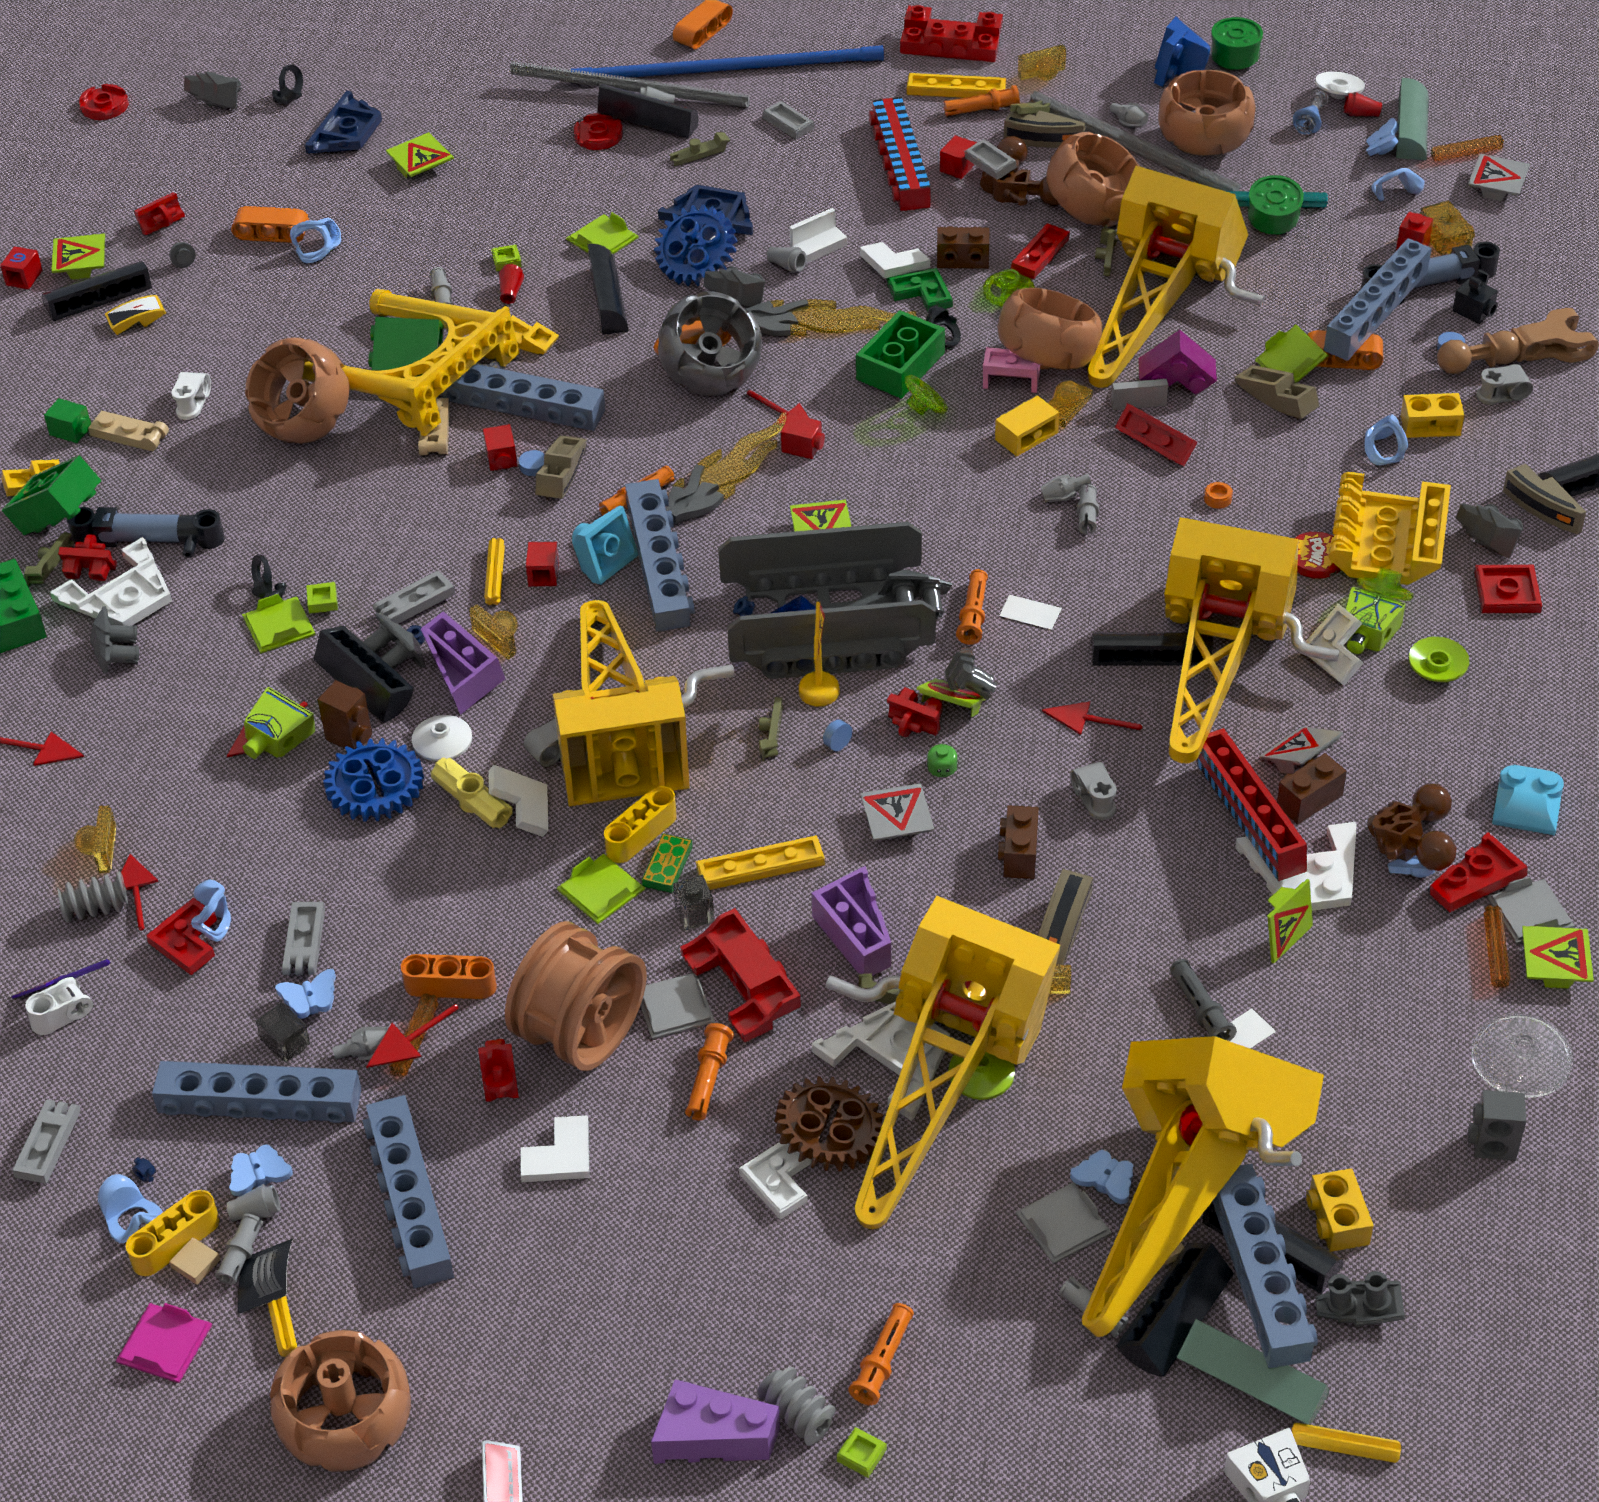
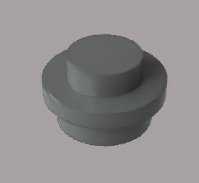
(182, 254)

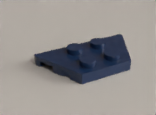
(345, 127)
(730, 202)

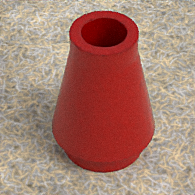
(1360, 105)
(510, 281)

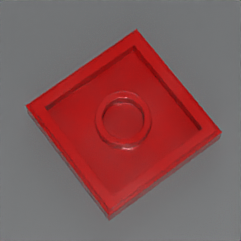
(1508, 588)

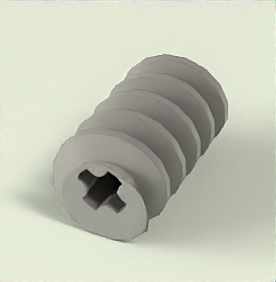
(92, 897)
(797, 1404)

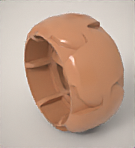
(1221, 115)
(1090, 177)
(1049, 328)
(321, 400)
(330, 1363)

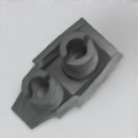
(213, 89)
(740, 285)
(1490, 527)
(908, 585)
(104, 634)
(405, 646)
(963, 674)
(1362, 1301)

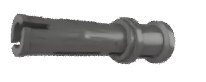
(1208, 1012)

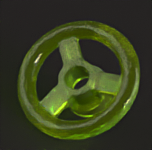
(1009, 281)
(924, 396)
(1386, 584)

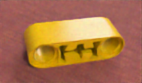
(640, 824)
(171, 1232)

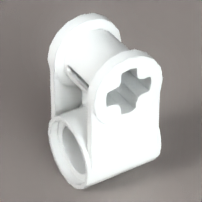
(191, 393)
(57, 1006)

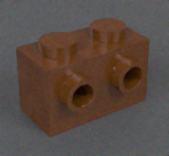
(963, 247)
(344, 715)
(1311, 788)
(1020, 842)

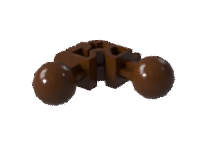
(1016, 184)
(1401, 834)

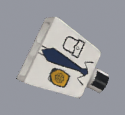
(1269, 1469)

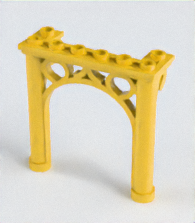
(488, 336)

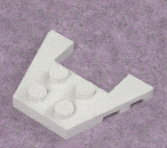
(125, 597)
(1328, 871)
(886, 1040)

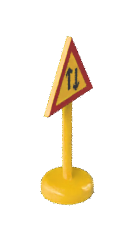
(818, 687)

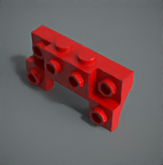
(951, 38)
(749, 968)

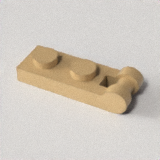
(128, 430)
(438, 438)

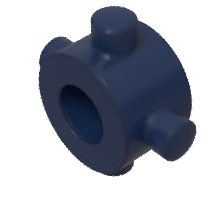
(743, 607)
(416, 631)
(143, 1169)

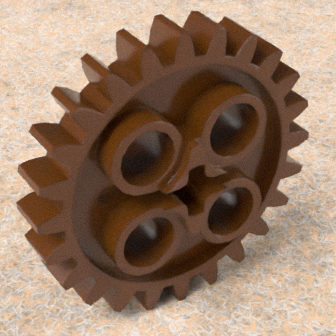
(805, 1114)

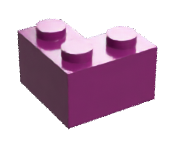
(1179, 360)

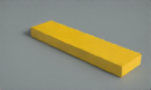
(952, 85)
(761, 862)

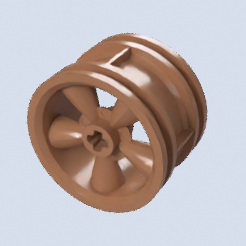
(575, 995)

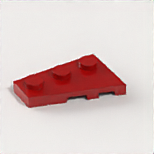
(1478, 874)

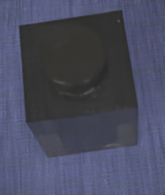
(693, 902)
(283, 1032)

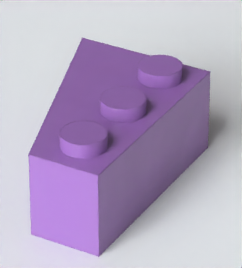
(462, 660)
(853, 921)
(714, 1425)

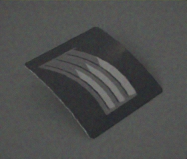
(264, 1277)

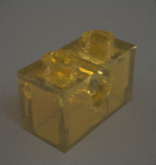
(1448, 227)

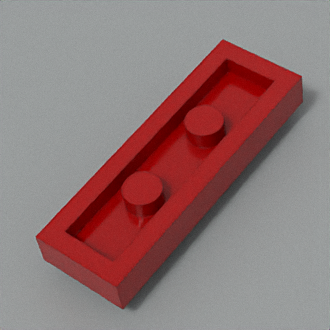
(1040, 251)
(1156, 434)

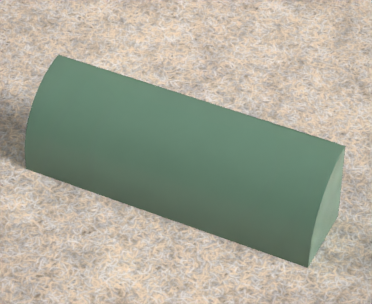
(1412, 120)
(1248, 1371)

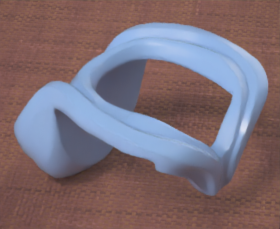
(1412, 182)
(329, 231)
(1381, 430)
(212, 896)
(118, 1196)

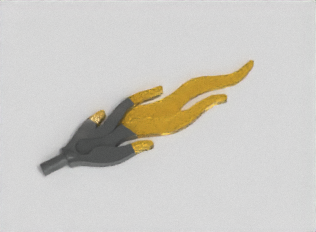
(815, 315)
(714, 481)

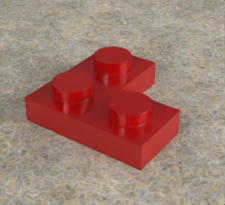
(180, 941)

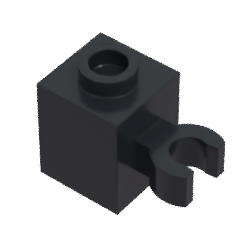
(1476, 299)

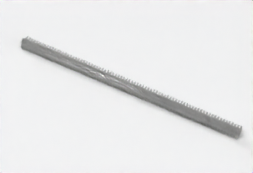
(629, 85)
(1138, 145)

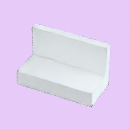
(817, 235)

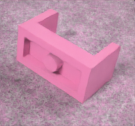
(1007, 364)

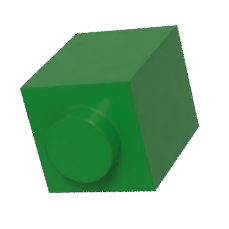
(67, 420)

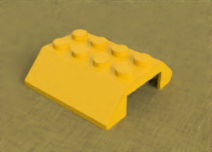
(1389, 530)

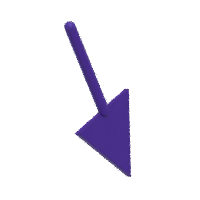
(78, 973)

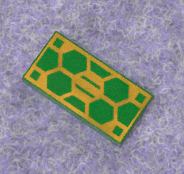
(667, 863)

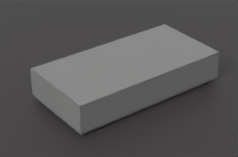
(788, 120)
(990, 159)
(1139, 394)

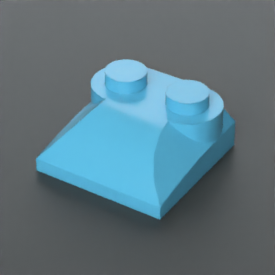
(604, 545)
(1528, 799)

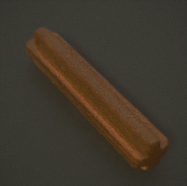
(1467, 148)
(1496, 946)
(423, 1013)

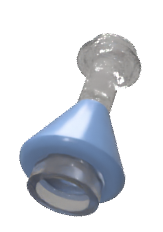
(1308, 119)

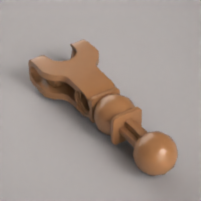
(1535, 341)

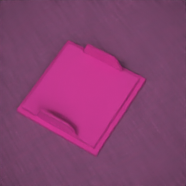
(164, 1342)

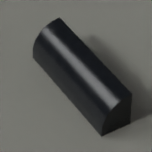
(647, 111)
(97, 290)
(607, 290)
(1576, 476)
(1144, 648)
(359, 667)
(1310, 1261)
(1173, 1307)

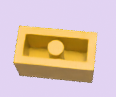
(1026, 425)

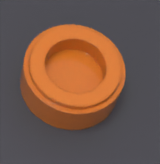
(1218, 495)

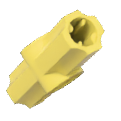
(471, 792)

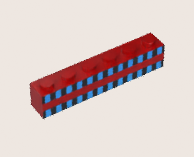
(900, 154)
(1252, 806)

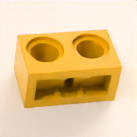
(1432, 415)
(1345, 1209)

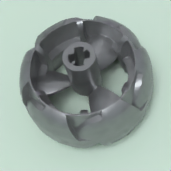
(693, 362)

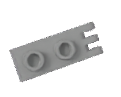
(415, 597)
(303, 937)
(46, 1141)

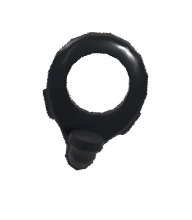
(286, 95)
(941, 316)
(263, 587)

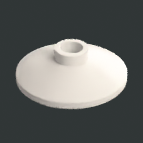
(1339, 84)
(441, 737)

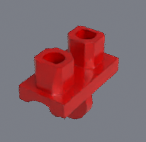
(159, 213)
(87, 555)
(914, 716)
(498, 1070)

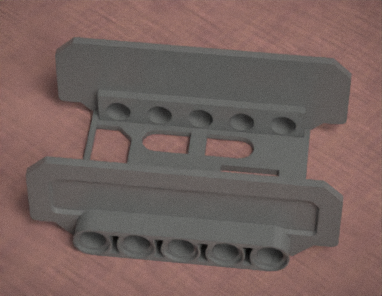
(855, 634)

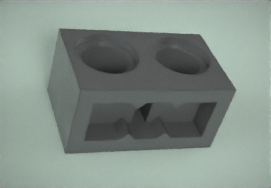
(1498, 1125)

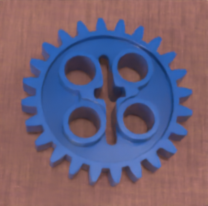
(695, 244)
(394, 771)

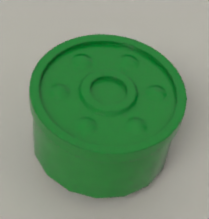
(1236, 43)
(1275, 204)

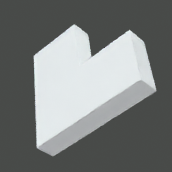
(893, 264)
(1333, 634)
(528, 796)
(565, 1158)
(772, 1181)

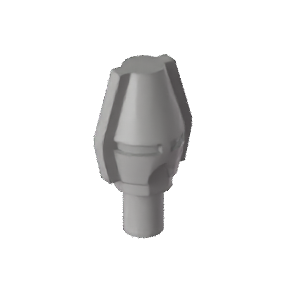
(1130, 115)
(1063, 487)
(362, 1044)

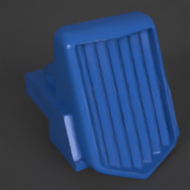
(1180, 52)

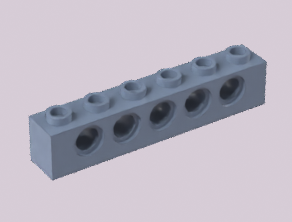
(1377, 299)
(529, 396)
(658, 556)
(257, 1091)
(422, 1264)
(1279, 1342)

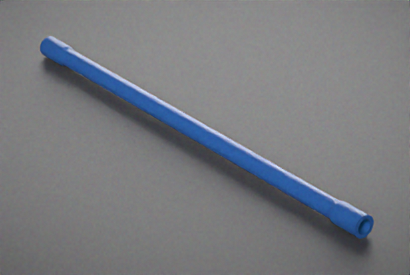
(868, 53)

